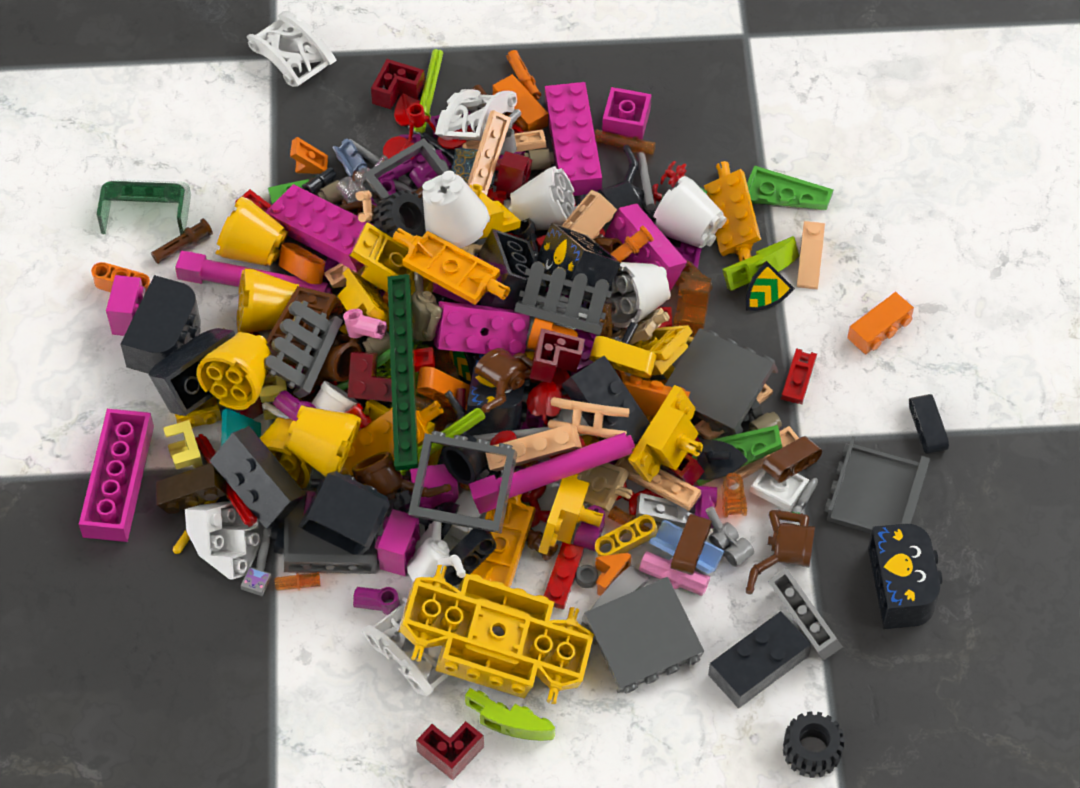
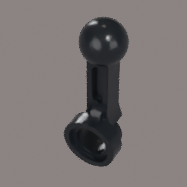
(527, 232)

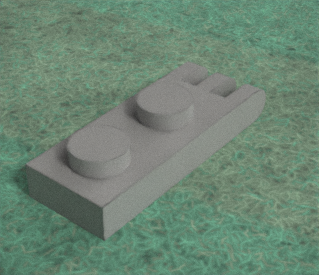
(662, 509)

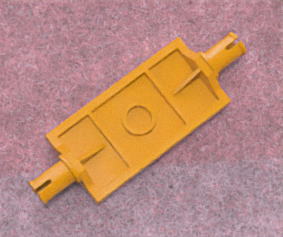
(733, 198)
(450, 266)
(378, 436)
(504, 560)

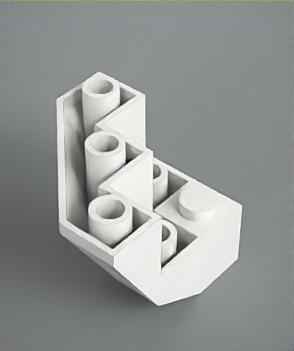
(223, 537)

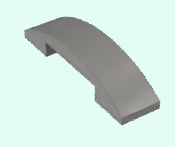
(625, 583)

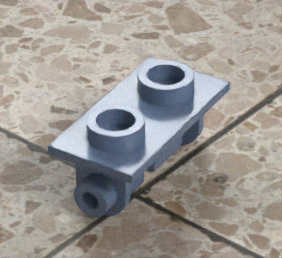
(346, 153)

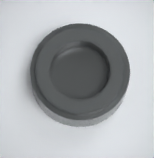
(586, 576)

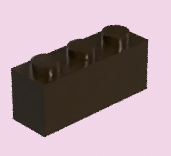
(190, 488)

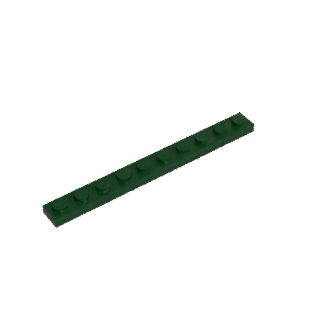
(402, 373)

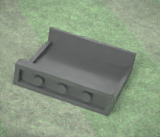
(721, 379)
(875, 489)
(311, 554)
(644, 635)

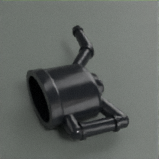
(625, 192)
(463, 463)

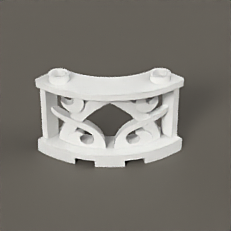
(271, 35)
(470, 99)
(381, 639)

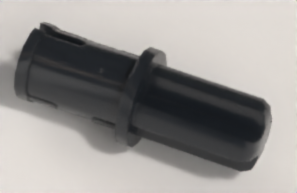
(319, 181)

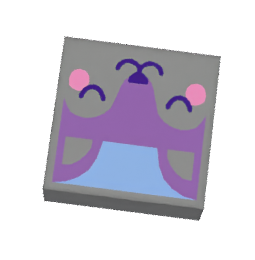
(255, 581)

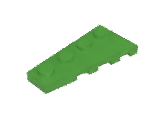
(783, 190)
(753, 444)

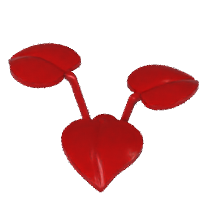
(411, 113)
(539, 405)

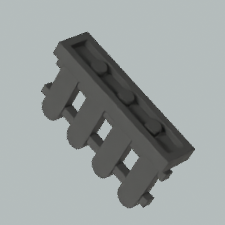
(552, 300)
(319, 345)

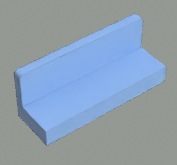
(668, 539)

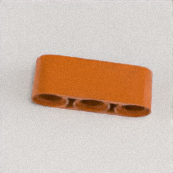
(301, 263)
(104, 275)
(436, 383)

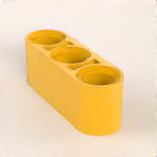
(624, 356)
(633, 528)

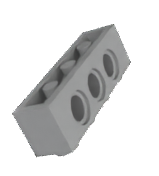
(805, 614)

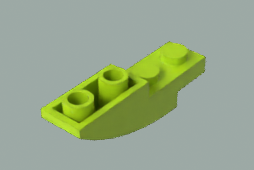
(778, 255)
(517, 722)

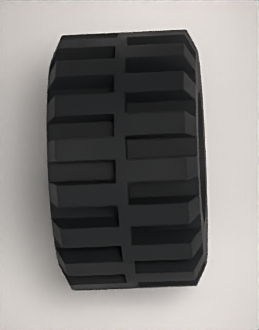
(406, 204)
(806, 760)

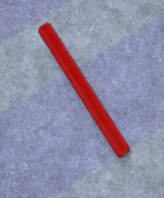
(244, 512)

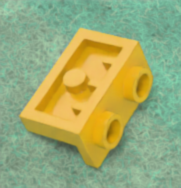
(207, 414)

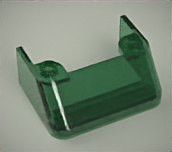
(144, 191)

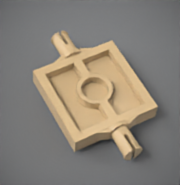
(645, 326)
(605, 485)

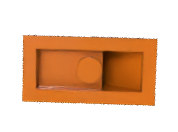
(308, 157)
(611, 568)

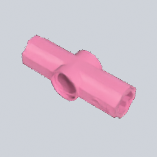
(660, 568)

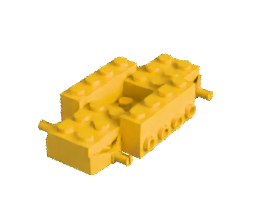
(471, 651)

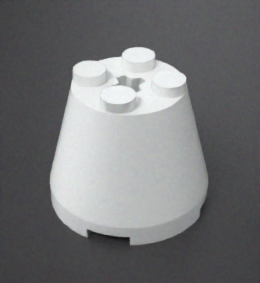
(544, 199)
(453, 210)
(689, 215)
(637, 292)

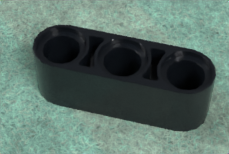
(928, 423)
(472, 552)

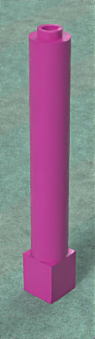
(196, 268)
(486, 491)

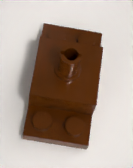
(317, 301)

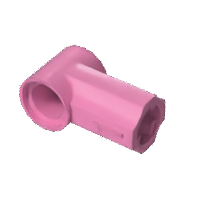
(360, 325)

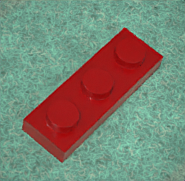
(564, 574)

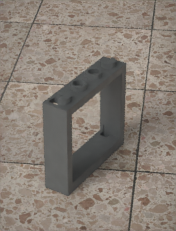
(369, 178)
(457, 519)

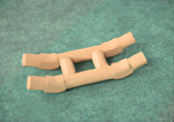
(365, 197)
(599, 410)

